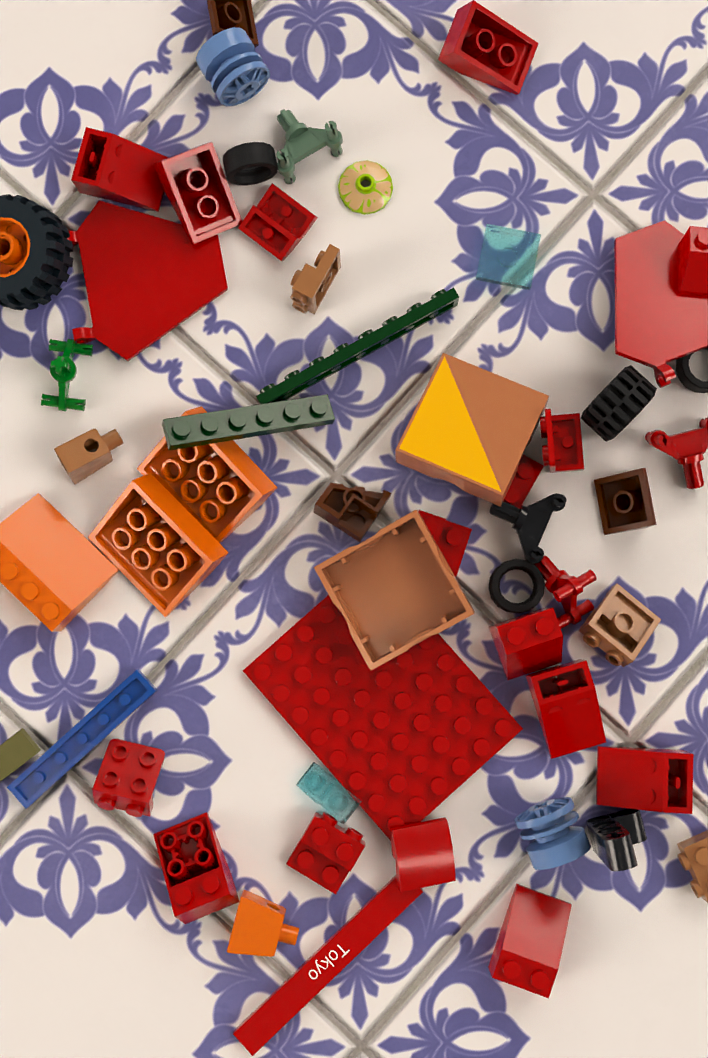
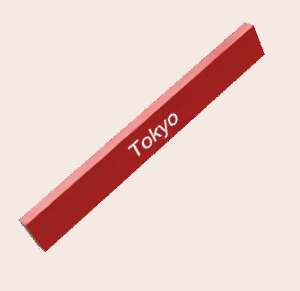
(323, 965)

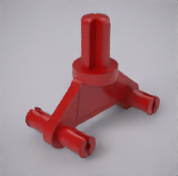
(686, 449)
(565, 590)

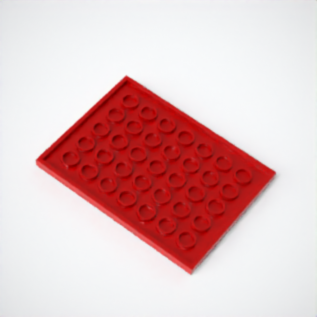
(387, 733)

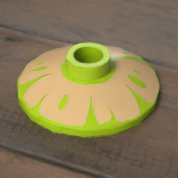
(365, 199)

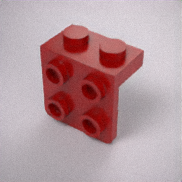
(564, 442)
(128, 777)

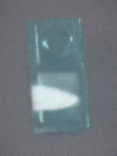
(328, 793)

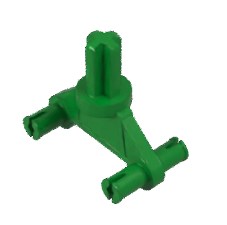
(64, 371)

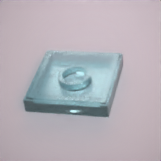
(508, 256)

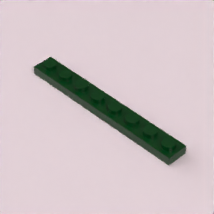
(366, 344)

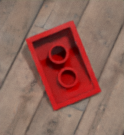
(488, 48)
(199, 192)
(531, 941)

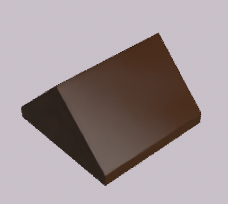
(232, 13)
(625, 502)

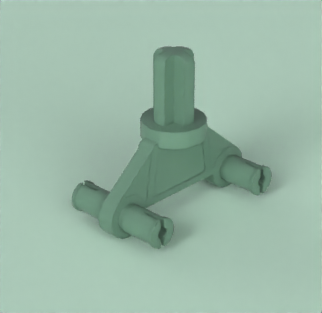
(303, 142)

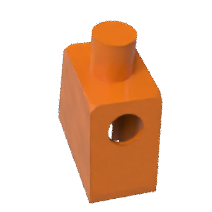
(259, 927)

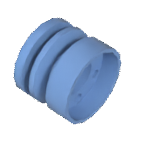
(232, 66)
(555, 839)

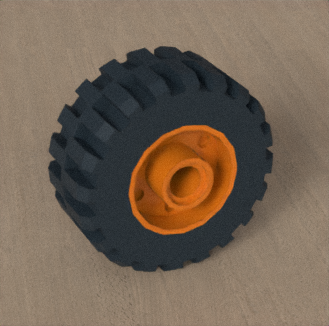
(31, 253)

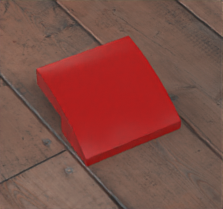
(277, 222)
(423, 854)

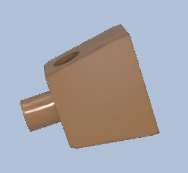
(78, 459)

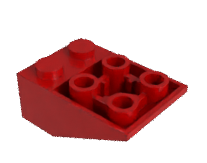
(118, 170)
(567, 707)
(645, 779)
(195, 869)

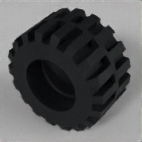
(618, 403)

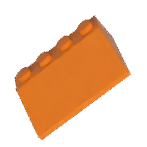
(211, 481)
(157, 543)
(50, 563)

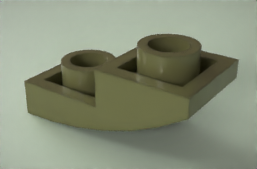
(16, 752)

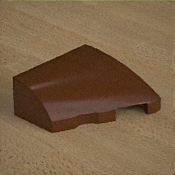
(350, 508)

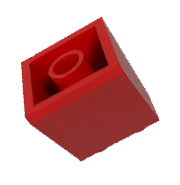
(528, 642)

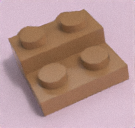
(313, 283)
(619, 626)
(695, 859)

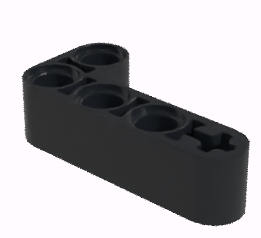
(614, 837)

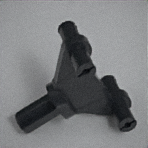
(530, 522)

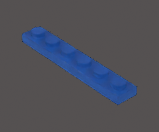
(82, 738)

